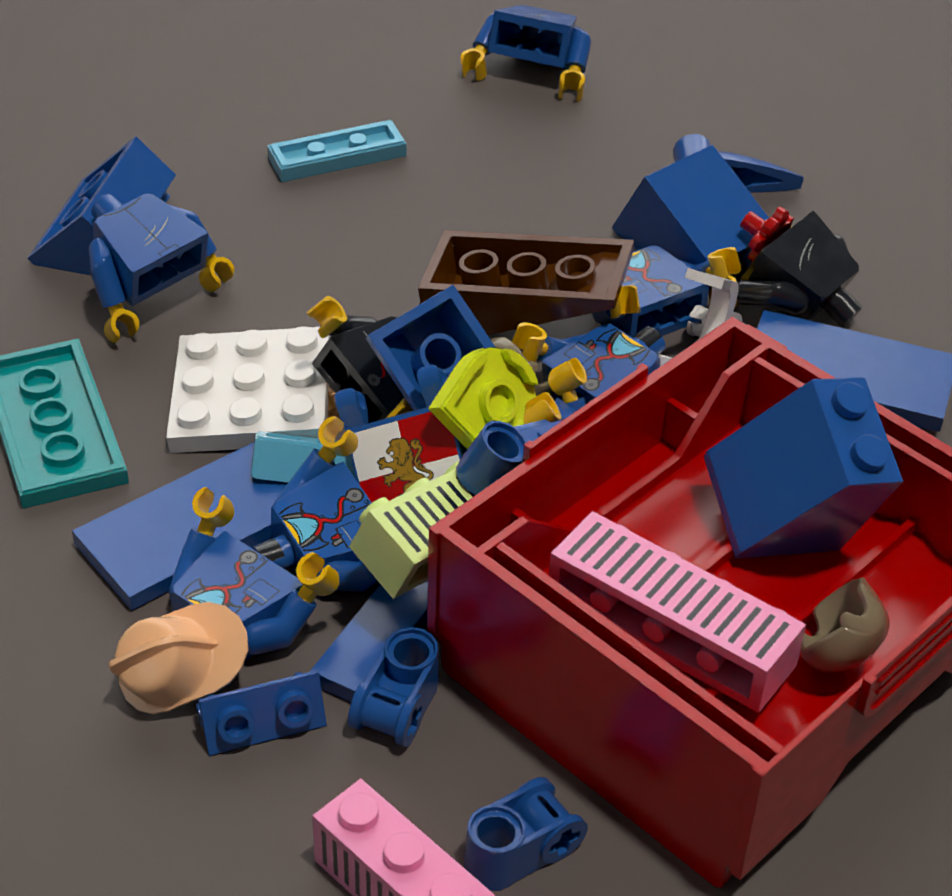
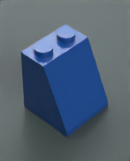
(690, 209)
(804, 471)

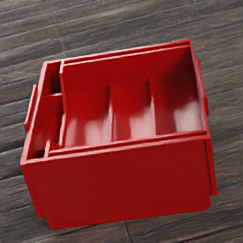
(635, 729)

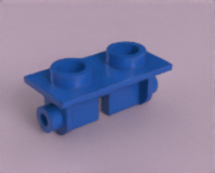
(262, 712)

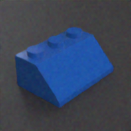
(126, 176)
(429, 334)

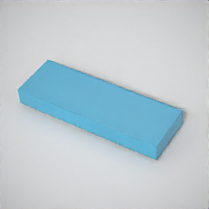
(336, 150)

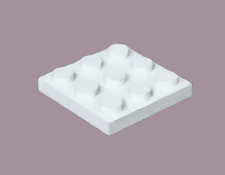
(245, 385)

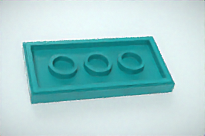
(56, 425)

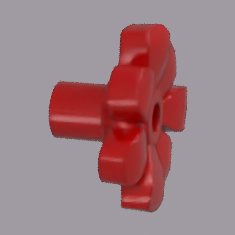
(766, 230)

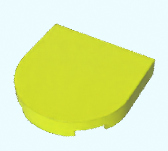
(483, 389)

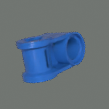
(398, 686)
(520, 835)

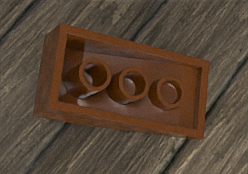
(527, 275)

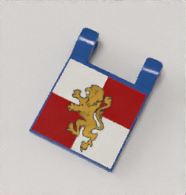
(401, 447)

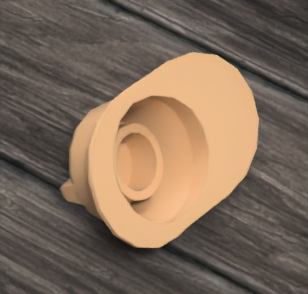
(179, 656)

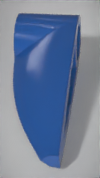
(753, 172)

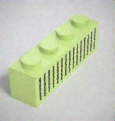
(396, 531)

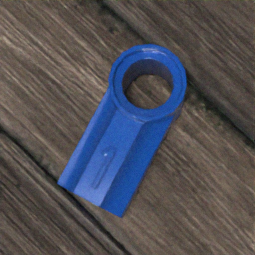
(496, 452)

